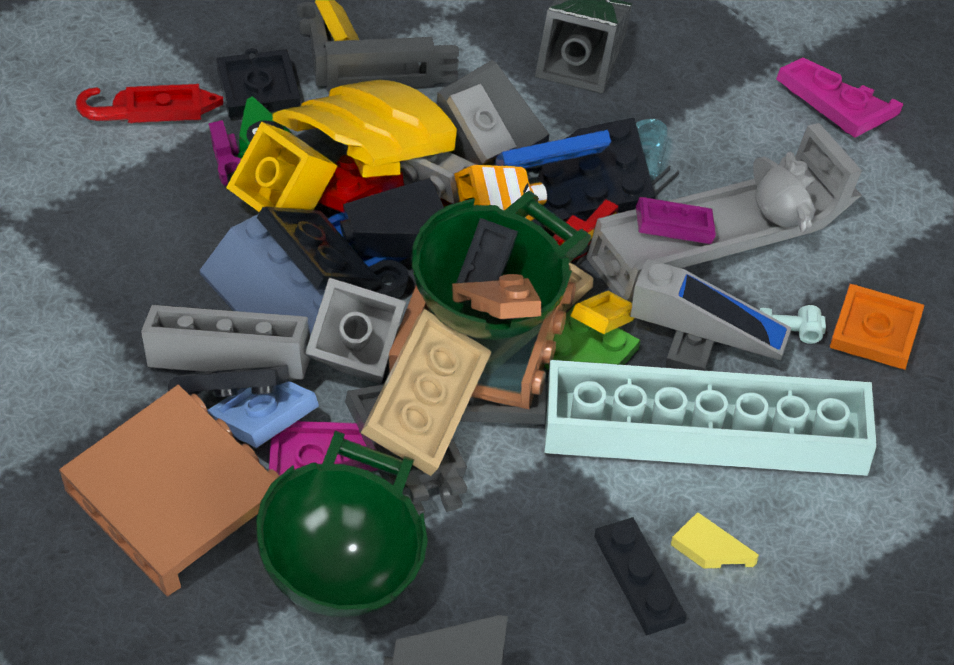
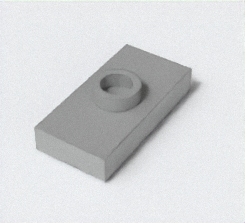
(481, 123)

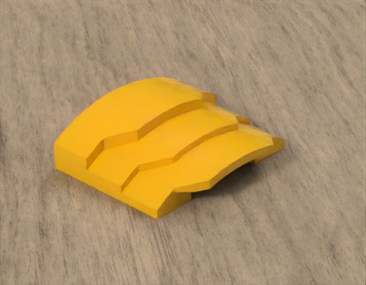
(377, 121)

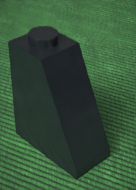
(390, 220)

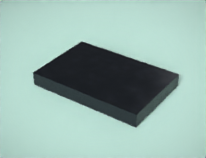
(317, 247)

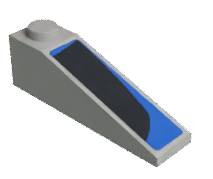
(696, 307)

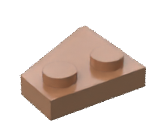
(503, 298)

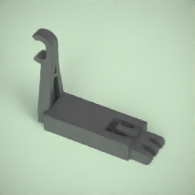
(376, 59)

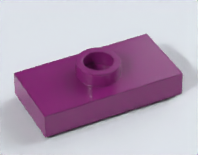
(675, 220)

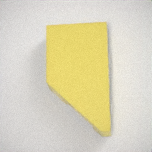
(711, 545)

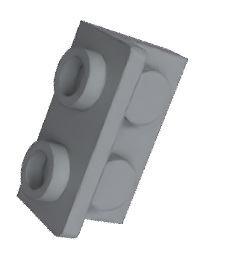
(440, 169)

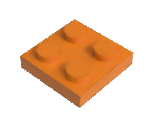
(877, 326)

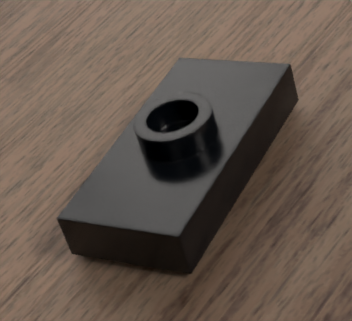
(488, 253)

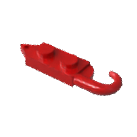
(151, 104)

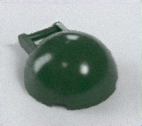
(535, 255)
(340, 533)

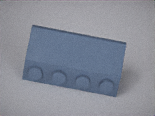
(259, 276)

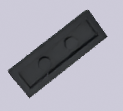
(640, 576)

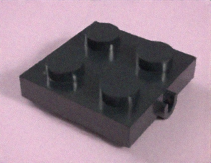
(264, 77)

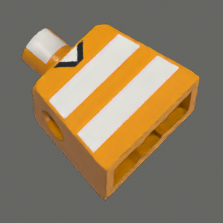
(496, 185)

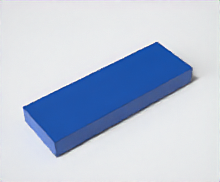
(555, 150)

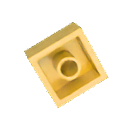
(280, 171)

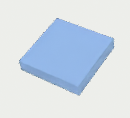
(262, 416)

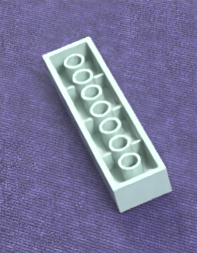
(709, 417)

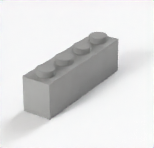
(224, 340)

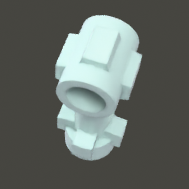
(808, 323)

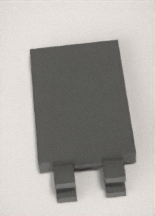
(448, 475)

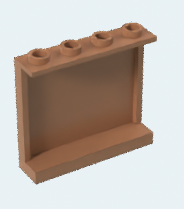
(168, 485)

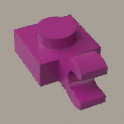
(224, 149)

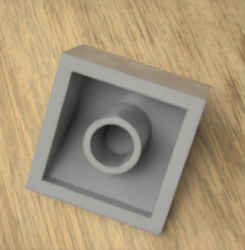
(355, 330)

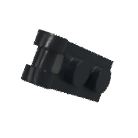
(225, 382)

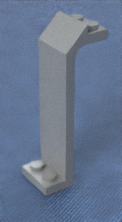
(621, 251)

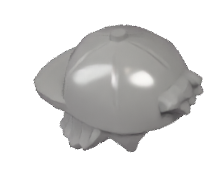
(783, 191)

